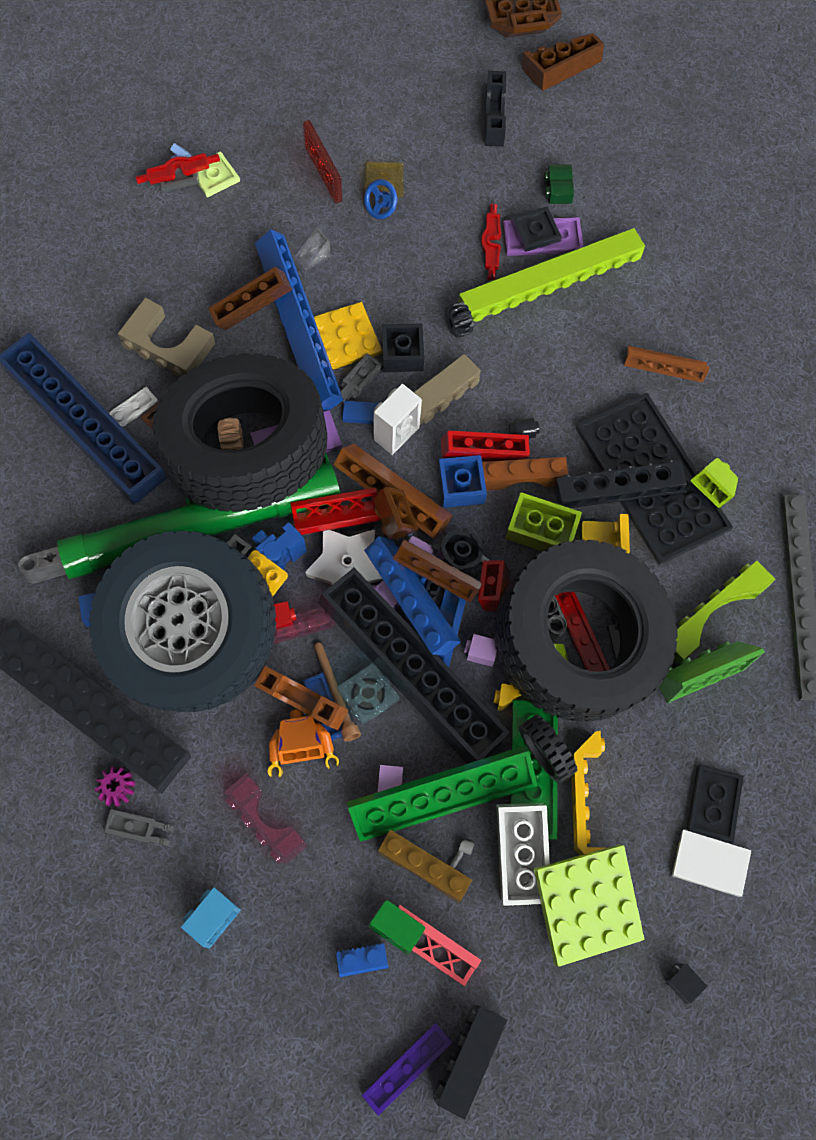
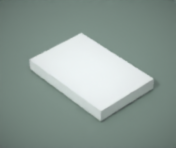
(711, 863)

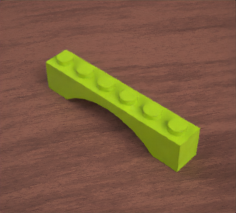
(748, 585)

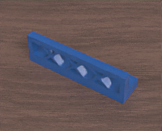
(452, 609)

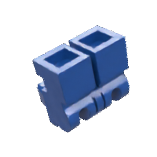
(281, 550)

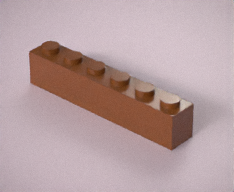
(373, 474)

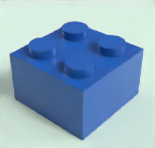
(462, 481)

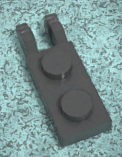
(135, 827)

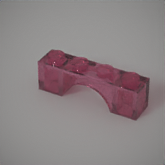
(284, 842)

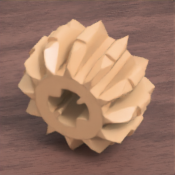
(230, 434)

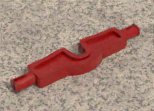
(168, 170)
(491, 250)

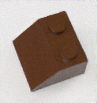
(394, 513)

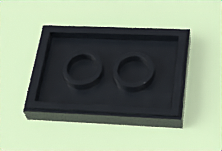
(715, 803)

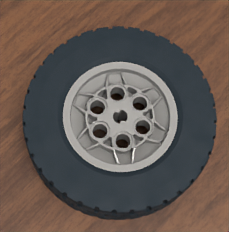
(209, 667)

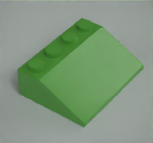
(708, 669)

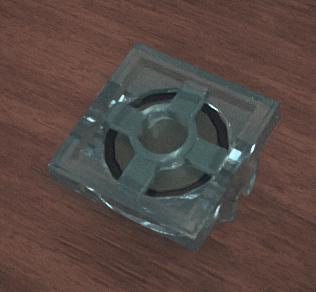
(368, 695)

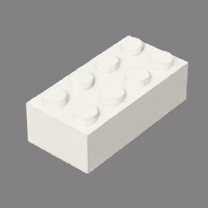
(521, 849)

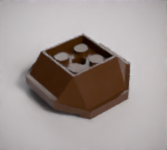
(522, 16)

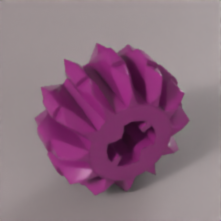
(107, 782)

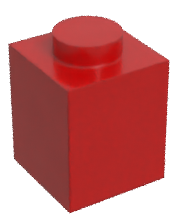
(284, 615)

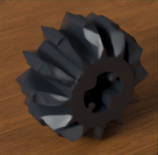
(459, 319)

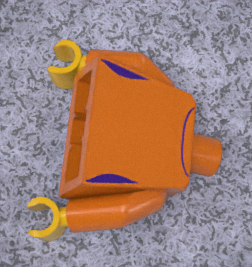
(299, 741)

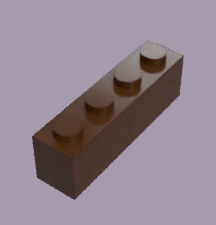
(250, 298)

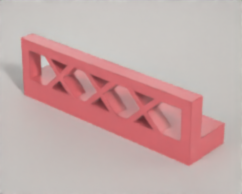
(449, 945)

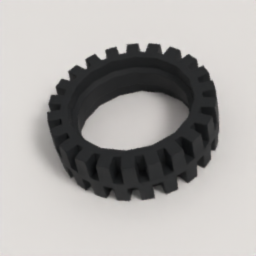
(548, 748)

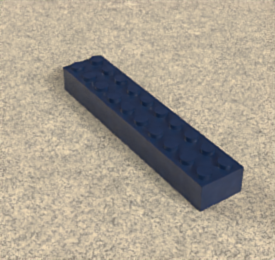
(82, 418)

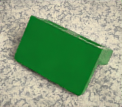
(397, 927)

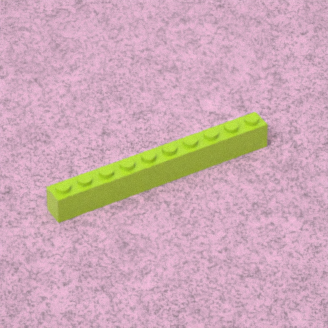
(553, 274)

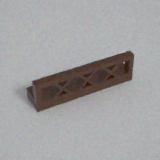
(437, 571)

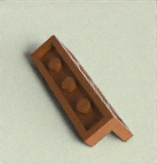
(666, 364)

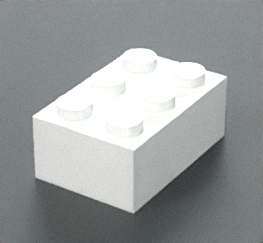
(397, 418)

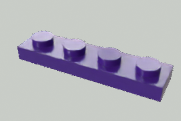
(406, 1069)

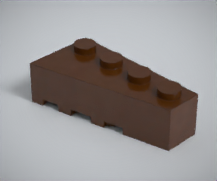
(562, 61)

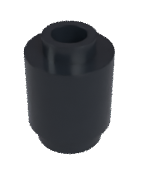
(524, 427)

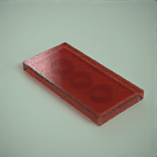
(322, 162)

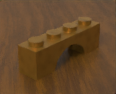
(425, 866)

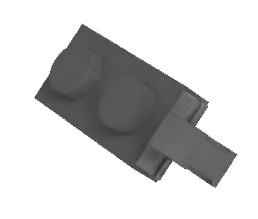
(360, 377)

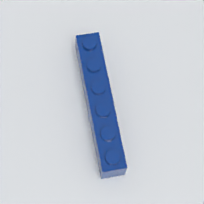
(412, 598)

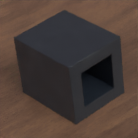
(685, 982)

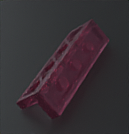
(306, 623)

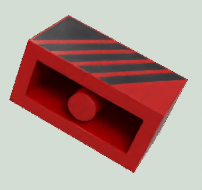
(494, 580)

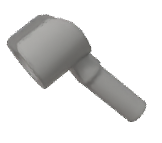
(465, 847)

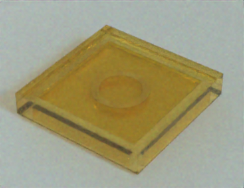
(388, 171)

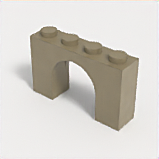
(180, 359)

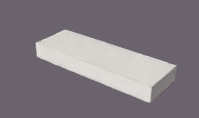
(134, 407)

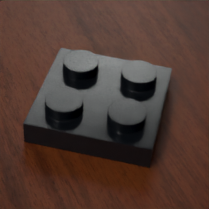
(536, 229)

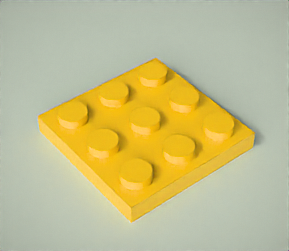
(347, 335)

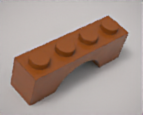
(544, 471)
(301, 698)

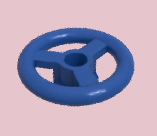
(389, 199)

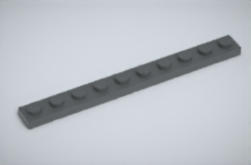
(801, 592)

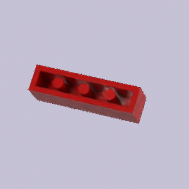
(488, 445)

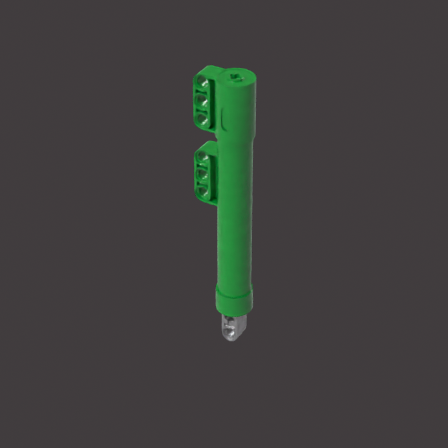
(88, 552)

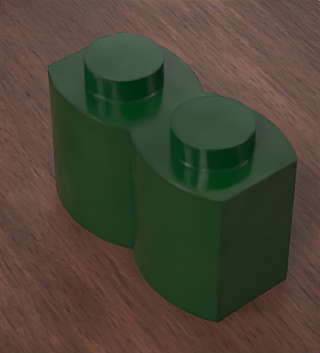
(560, 184)

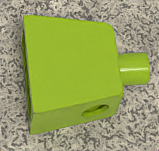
(716, 482)

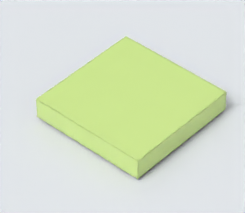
(217, 177)

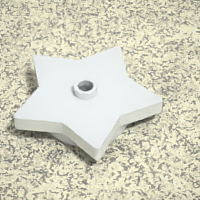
(339, 549)

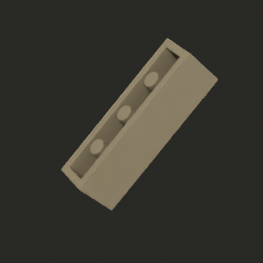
(447, 386)

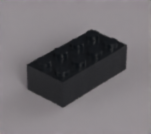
(470, 1061)

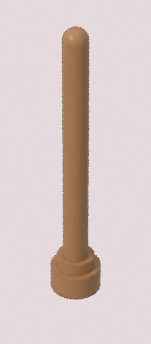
(349, 729)

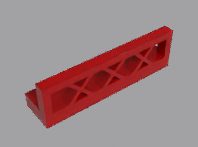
(335, 515)

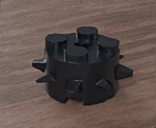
(461, 551)

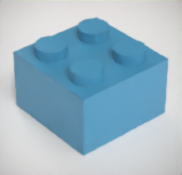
(210, 917)

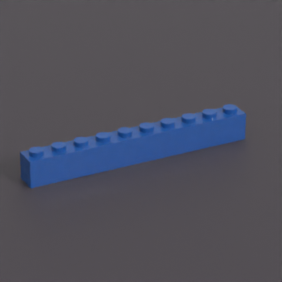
(299, 320)

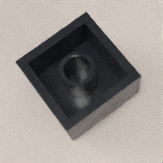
(402, 347)

